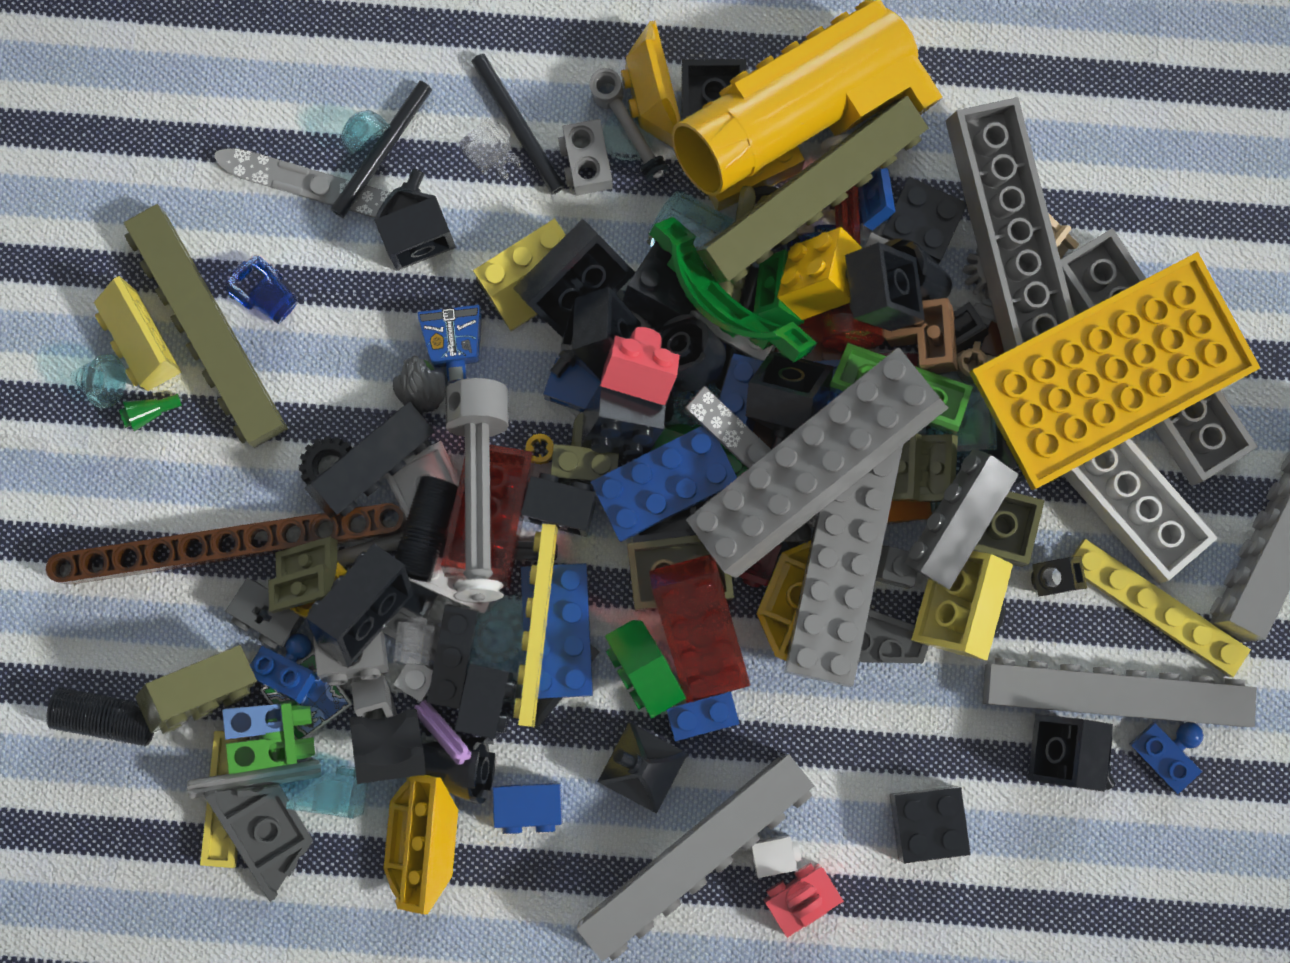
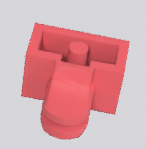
(641, 366)
(802, 899)

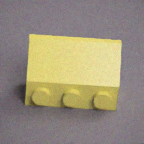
(510, 266)
(135, 335)
(968, 613)

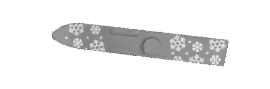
(296, 179)
(729, 430)

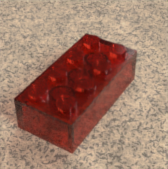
(508, 487)
(699, 628)

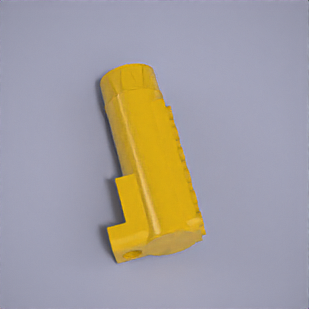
(819, 84)

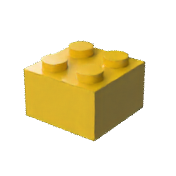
(816, 274)

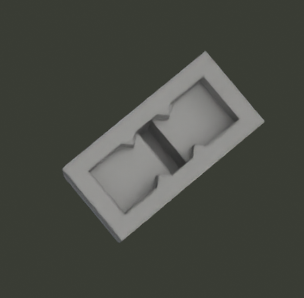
(592, 156)

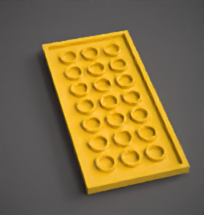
(1114, 370)

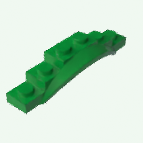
(717, 304)

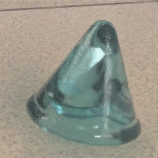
(101, 380)

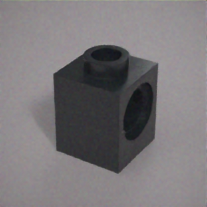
(1071, 576)

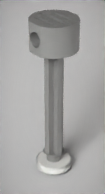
(477, 411)

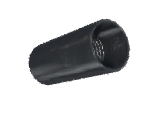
(427, 516)
(93, 716)

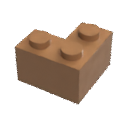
(933, 335)

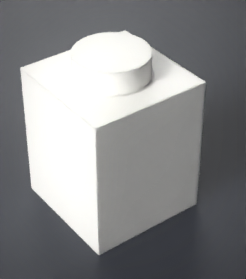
(775, 856)

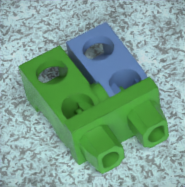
(276, 736)

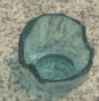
(362, 130)

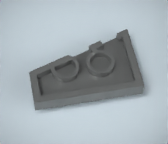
(890, 641)

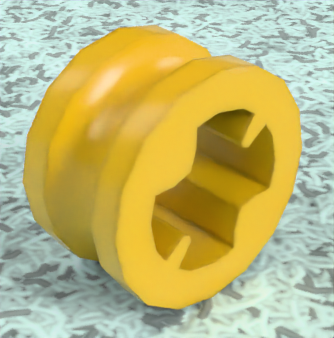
(540, 437)

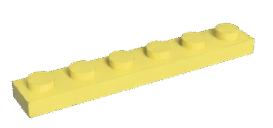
(1161, 610)
(534, 639)

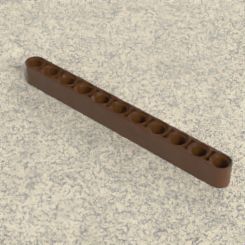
(212, 540)

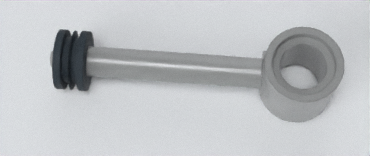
(653, 166)

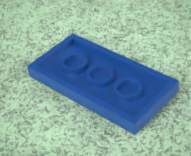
(664, 482)
(567, 643)

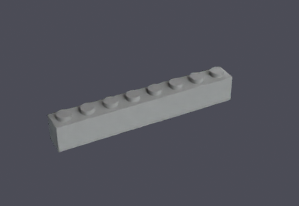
(1119, 694)

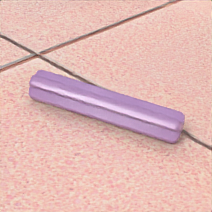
(442, 732)

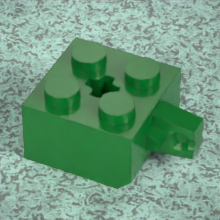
(643, 668)

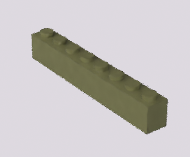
(812, 190)
(205, 326)

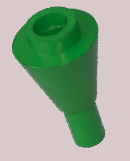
(141, 412)

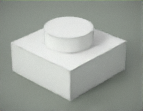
(414, 680)

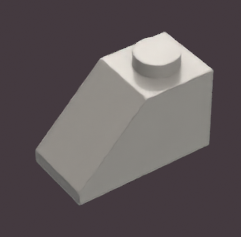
(373, 699)

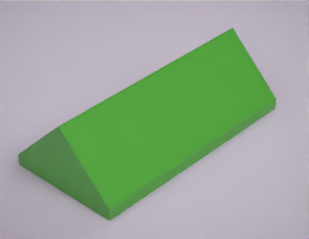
(858, 361)

